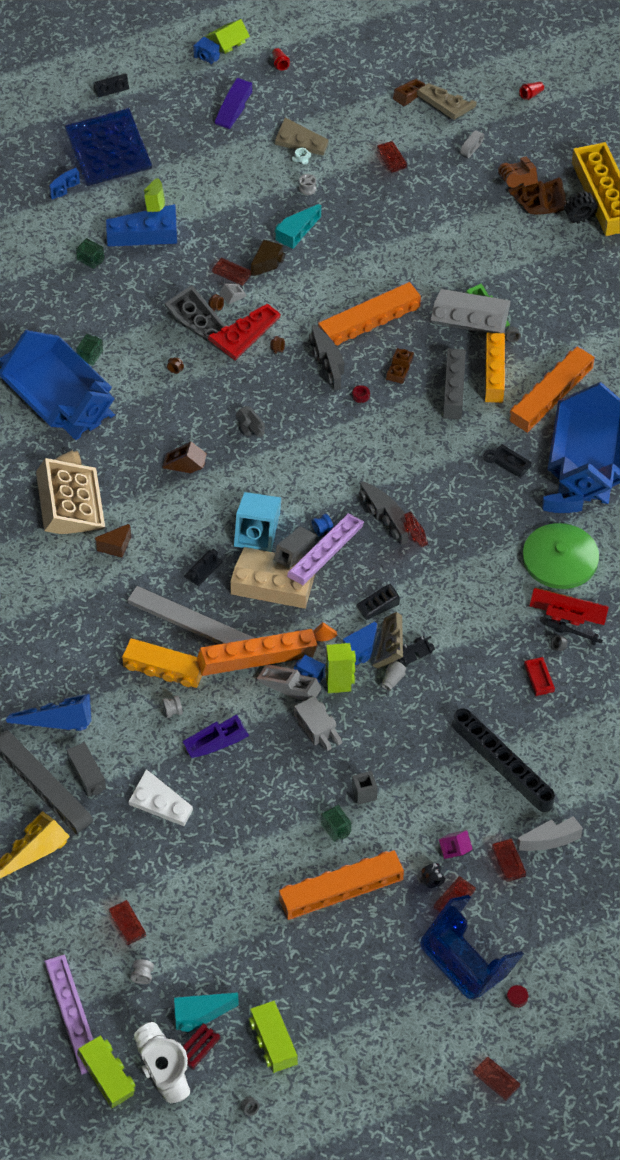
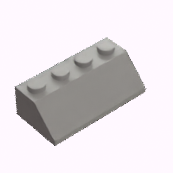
(470, 312)

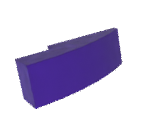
(234, 103)
(216, 737)

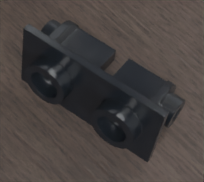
(111, 85)
(203, 567)
(420, 646)

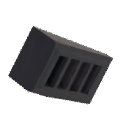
(382, 593)

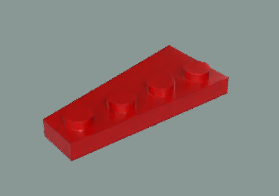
(244, 332)

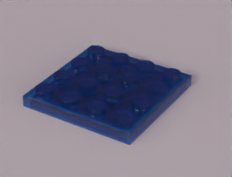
(108, 147)

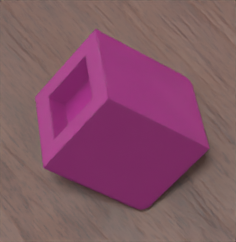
(455, 844)

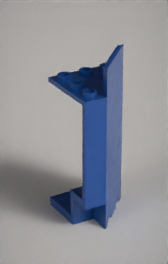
(57, 383)
(587, 443)

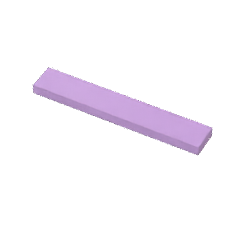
(325, 549)
(69, 1005)

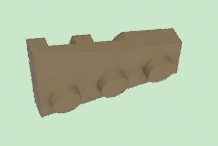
(448, 104)
(296, 136)
(390, 641)

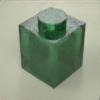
(90, 253)
(90, 349)
(336, 823)

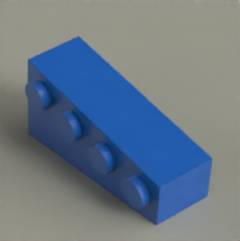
(143, 228)

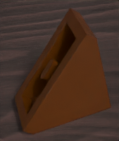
(114, 542)

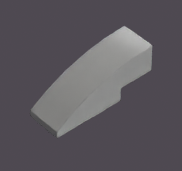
(289, 682)
(550, 835)

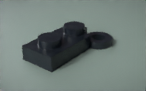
(508, 459)

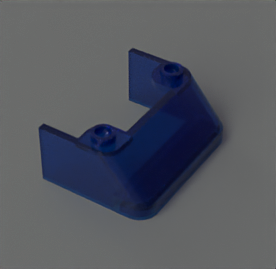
(457, 958)

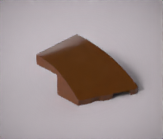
(541, 197)

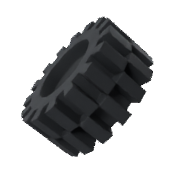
(580, 207)

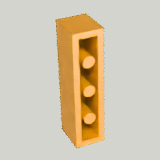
(495, 367)
(162, 663)

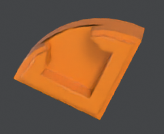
(324, 632)

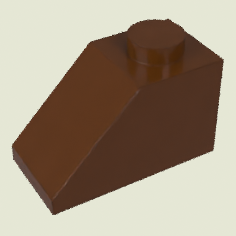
(185, 458)

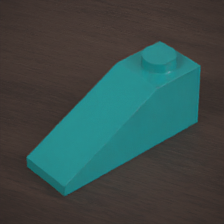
(295, 227)
(196, 1010)

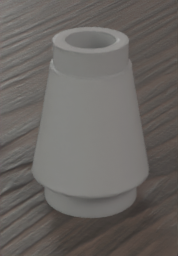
(393, 675)

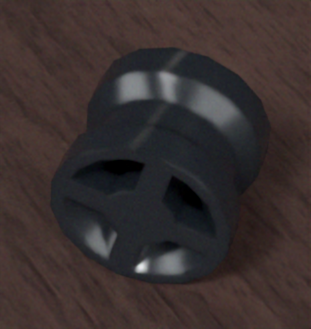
(433, 875)

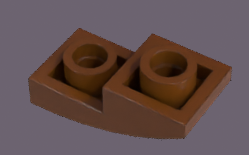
(400, 366)

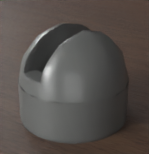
(513, 334)
(555, 643)
(252, 1110)

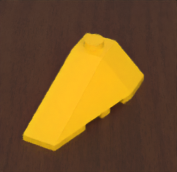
(42, 838)

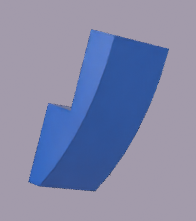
(59, 185)
(558, 504)

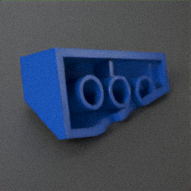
(68, 715)

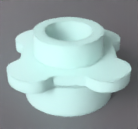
(301, 156)

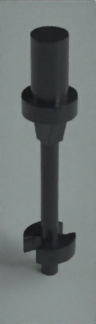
(562, 627)

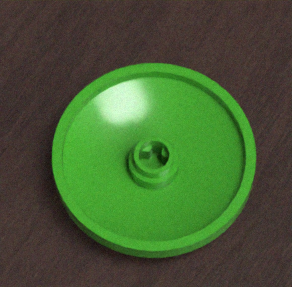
(560, 556)

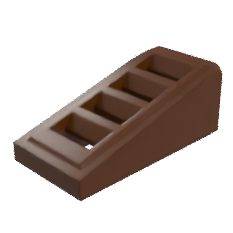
(407, 93)

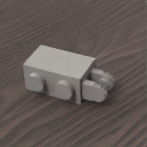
(317, 723)

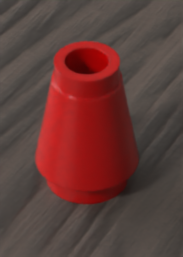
(280, 59)
(530, 90)

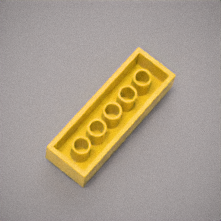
(602, 179)

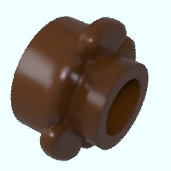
(216, 302)
(277, 344)
(175, 365)

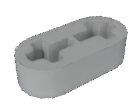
(472, 144)

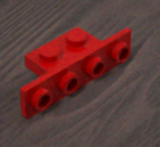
(568, 607)

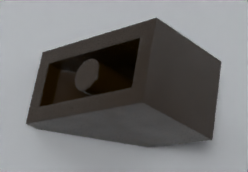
(267, 258)

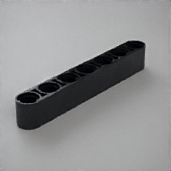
(505, 768)

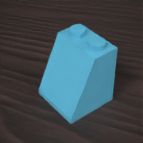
(257, 521)

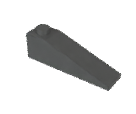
(194, 312)

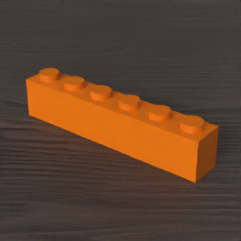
(371, 313)
(551, 389)
(256, 652)
(341, 884)

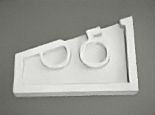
(158, 799)

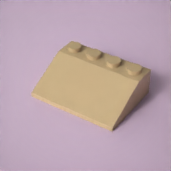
(69, 497)
(264, 579)

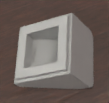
(232, 293)

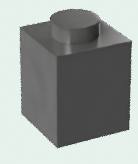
(364, 787)

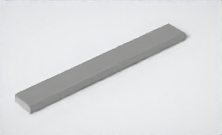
(185, 617)

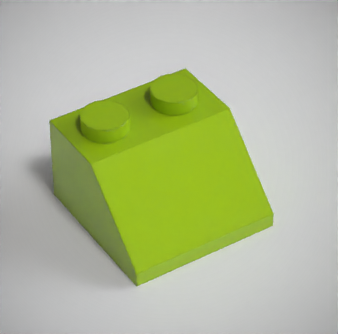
(229, 35)

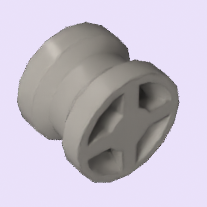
(307, 184)
(172, 706)
(142, 971)

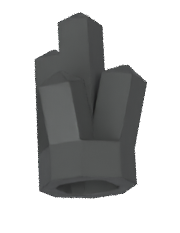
(250, 422)

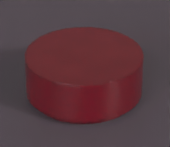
(361, 394)
(517, 996)

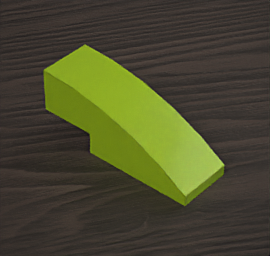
(154, 196)

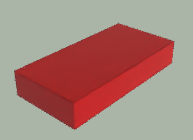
(539, 676)

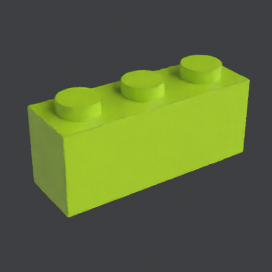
(340, 667)
(273, 1037)
(106, 1071)

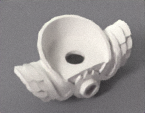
(152, 1045)

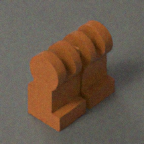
(519, 173)

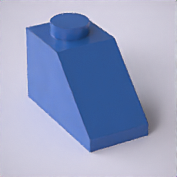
(363, 642)

